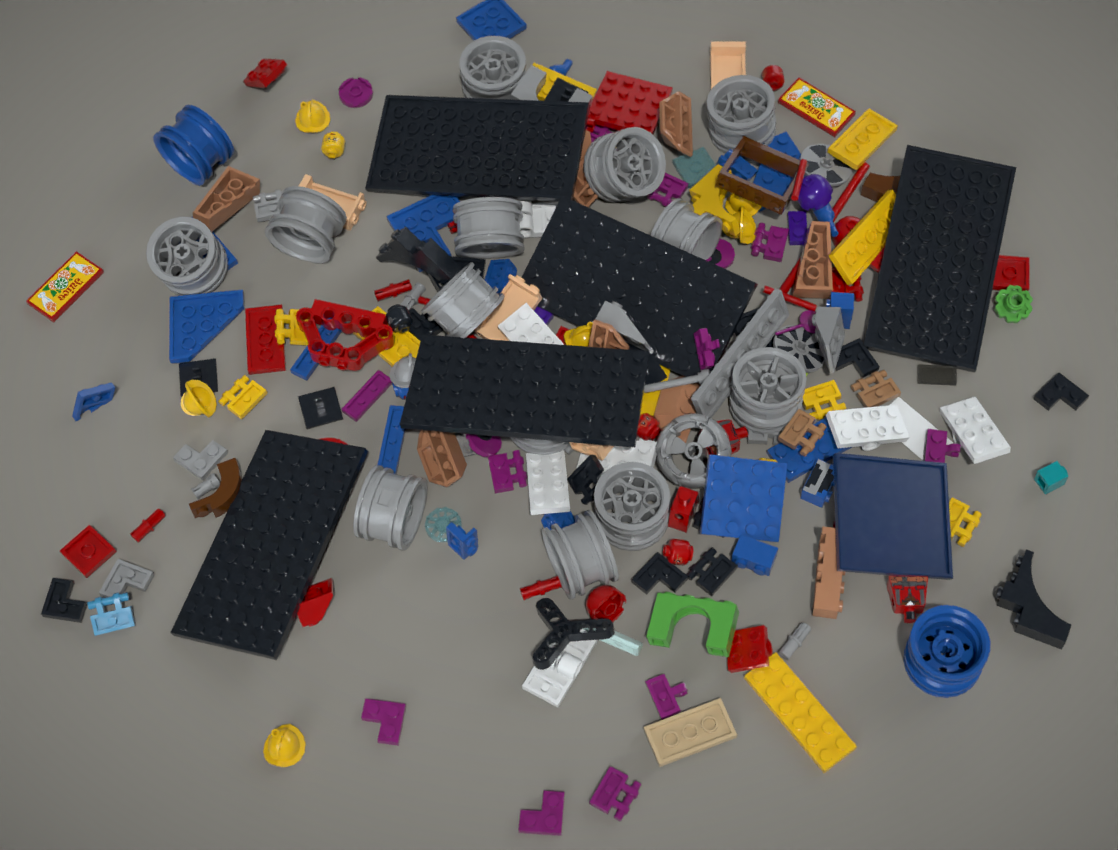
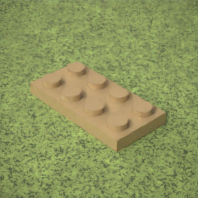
(690, 732)

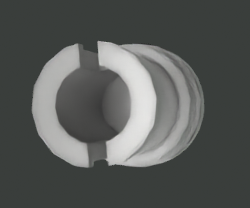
(209, 484)

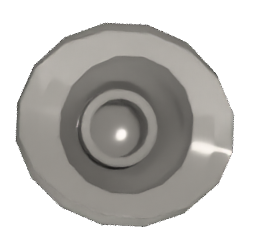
(402, 371)

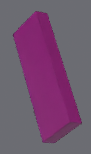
(367, 395)

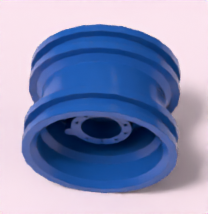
(194, 144)
(966, 630)

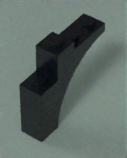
(421, 254)
(1032, 615)

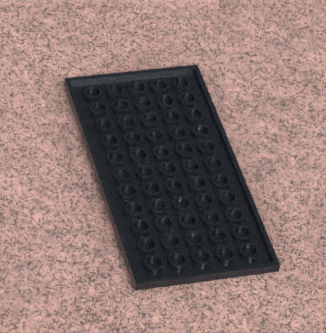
(478, 147)
(940, 258)
(661, 287)
(526, 390)
(269, 544)

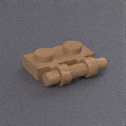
(877, 394)
(796, 430)

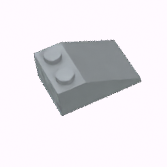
(614, 315)
(829, 334)

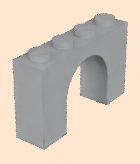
(533, 82)

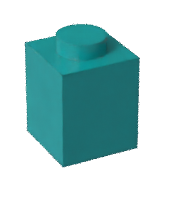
(1051, 477)

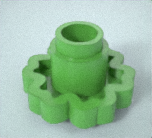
(1013, 304)

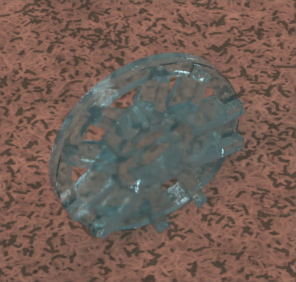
(441, 523)

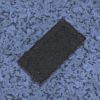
(937, 374)

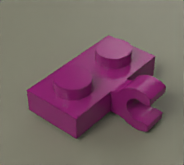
(704, 347)
(937, 448)
(664, 695)

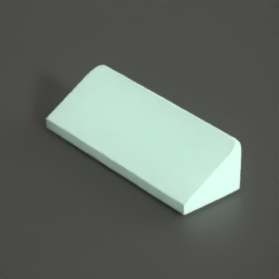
(623, 642)

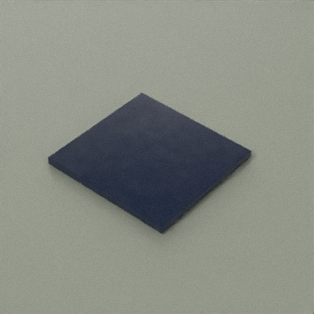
(892, 516)

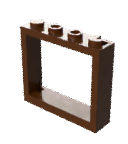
(751, 191)

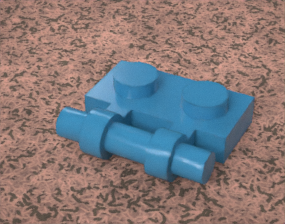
(111, 620)

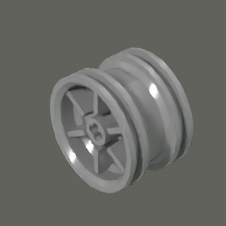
(305, 224)
(688, 230)
(761, 389)
(580, 554)

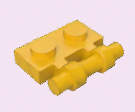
(293, 333)
(820, 395)
(246, 399)
(958, 513)

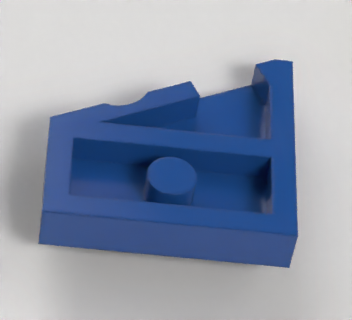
(92, 399)

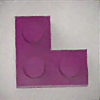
(389, 715)
(548, 820)

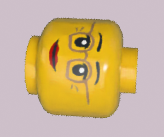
(333, 144)

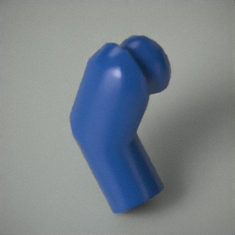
(562, 69)

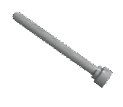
(678, 382)

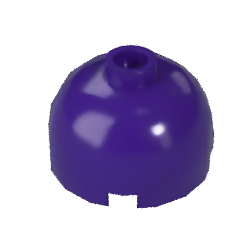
(814, 192)

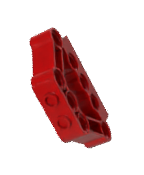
(364, 350)

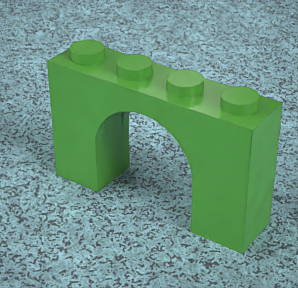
(671, 608)

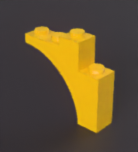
(710, 198)

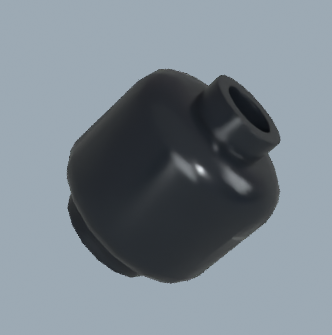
(399, 318)

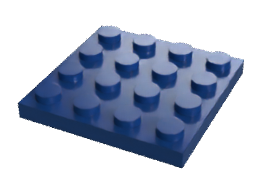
(743, 498)

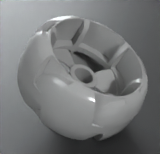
(668, 444)

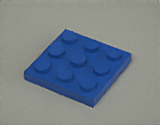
(491, 19)

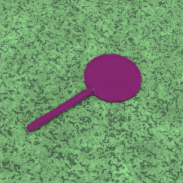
(805, 321)

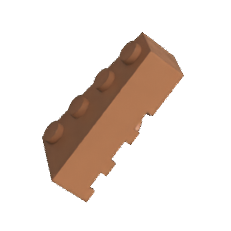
(226, 197)
(815, 266)
(828, 579)

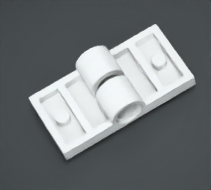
(535, 217)
(527, 326)
(867, 427)
(974, 430)
(643, 453)
(547, 483)
(556, 680)

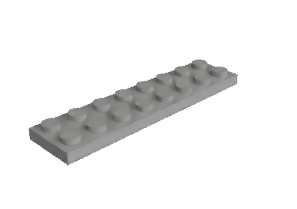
(755, 335)

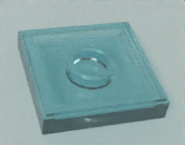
(694, 168)

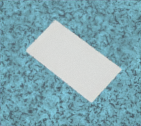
(916, 428)

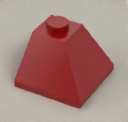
(315, 603)

